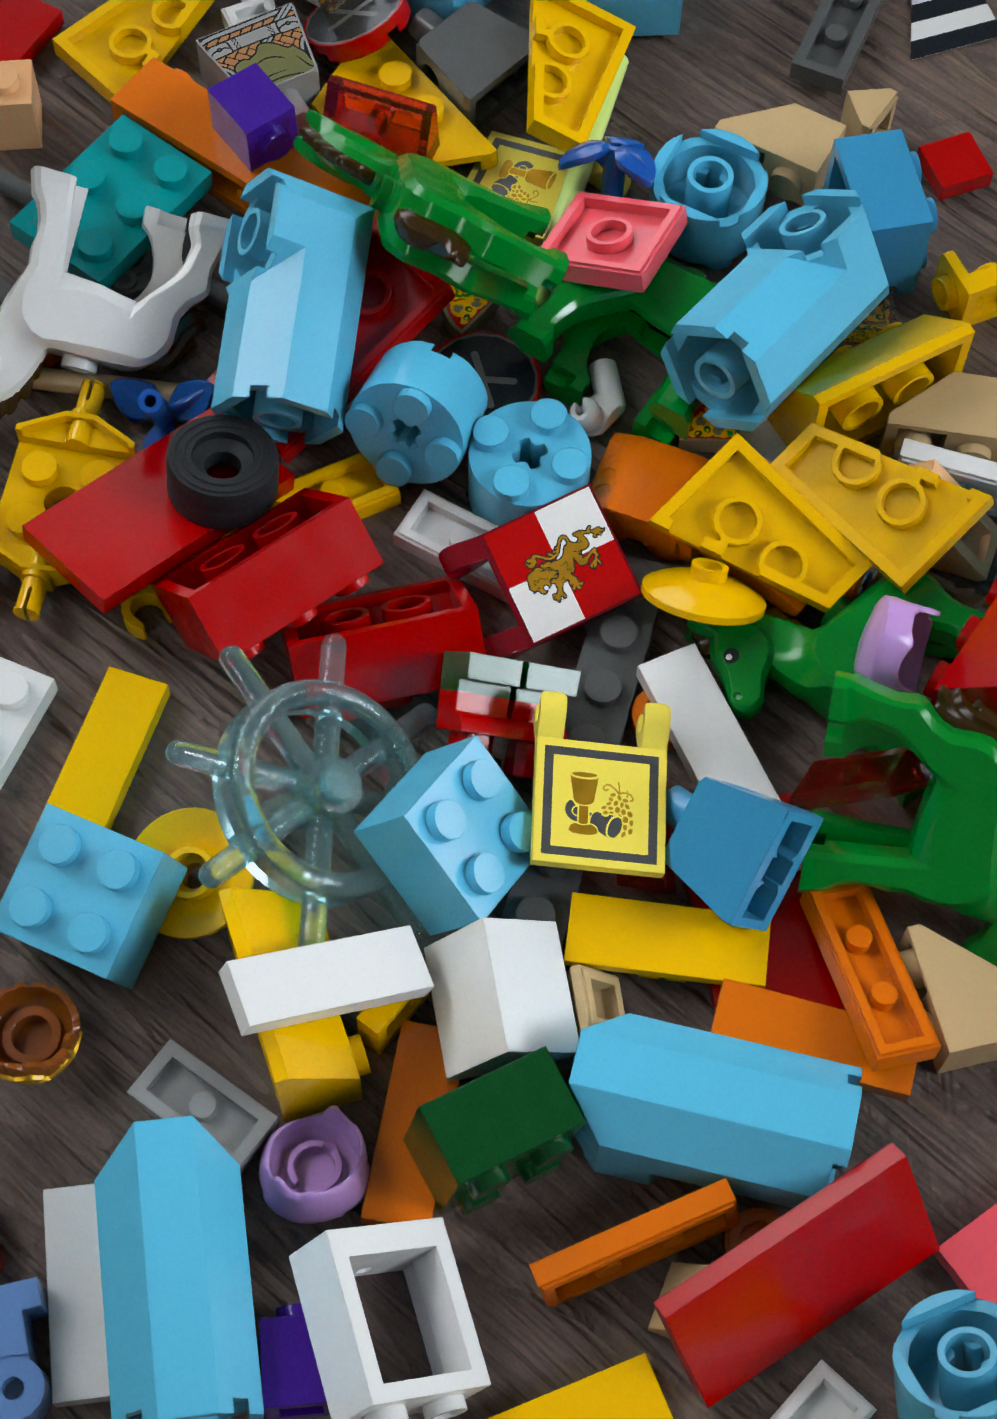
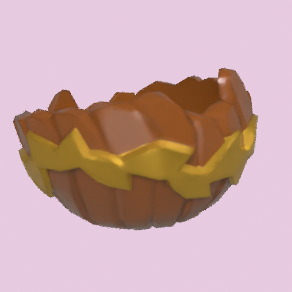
(37, 1032)

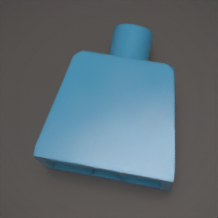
(737, 848)

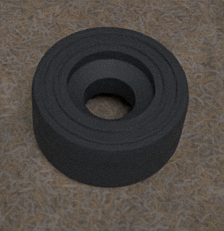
(218, 501)

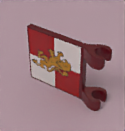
(553, 567)

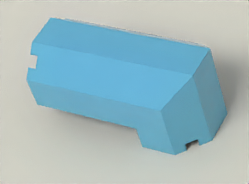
(291, 307)
(779, 310)
(711, 1109)
(176, 1277)

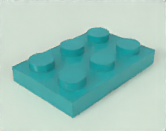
(123, 175)

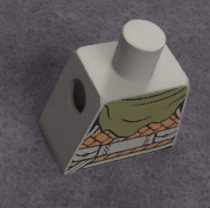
(277, 46)

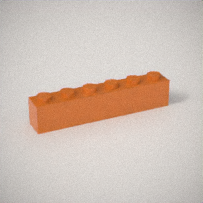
(179, 113)

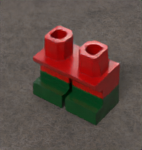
(498, 700)

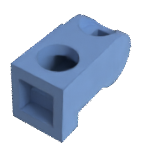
(23, 1385)

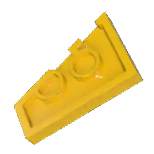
(124, 36)
(571, 67)
(885, 508)
(762, 526)

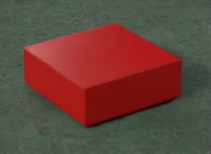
(954, 166)

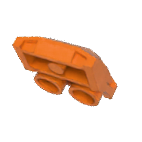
(636, 482)

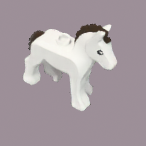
(90, 322)

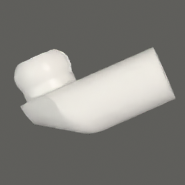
(607, 400)

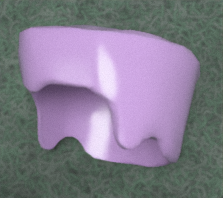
(894, 643)
(314, 1168)

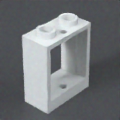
(340, 1333)

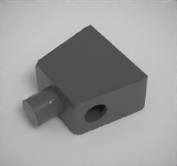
(473, 58)

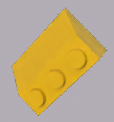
(866, 382)
(308, 1061)

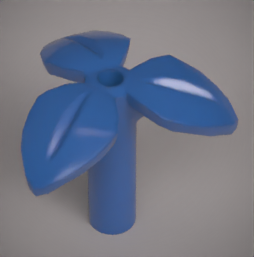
(617, 158)
(143, 403)

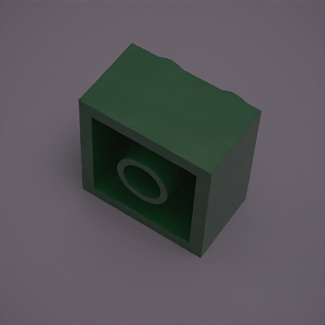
(494, 1131)

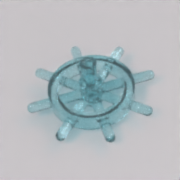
(314, 795)

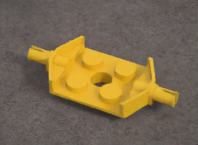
(51, 463)

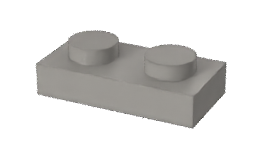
(185, 1086)

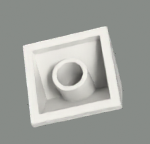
(500, 995)

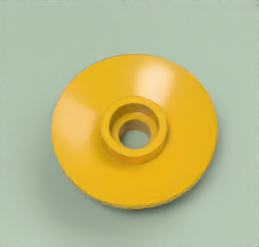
(704, 594)
(192, 839)

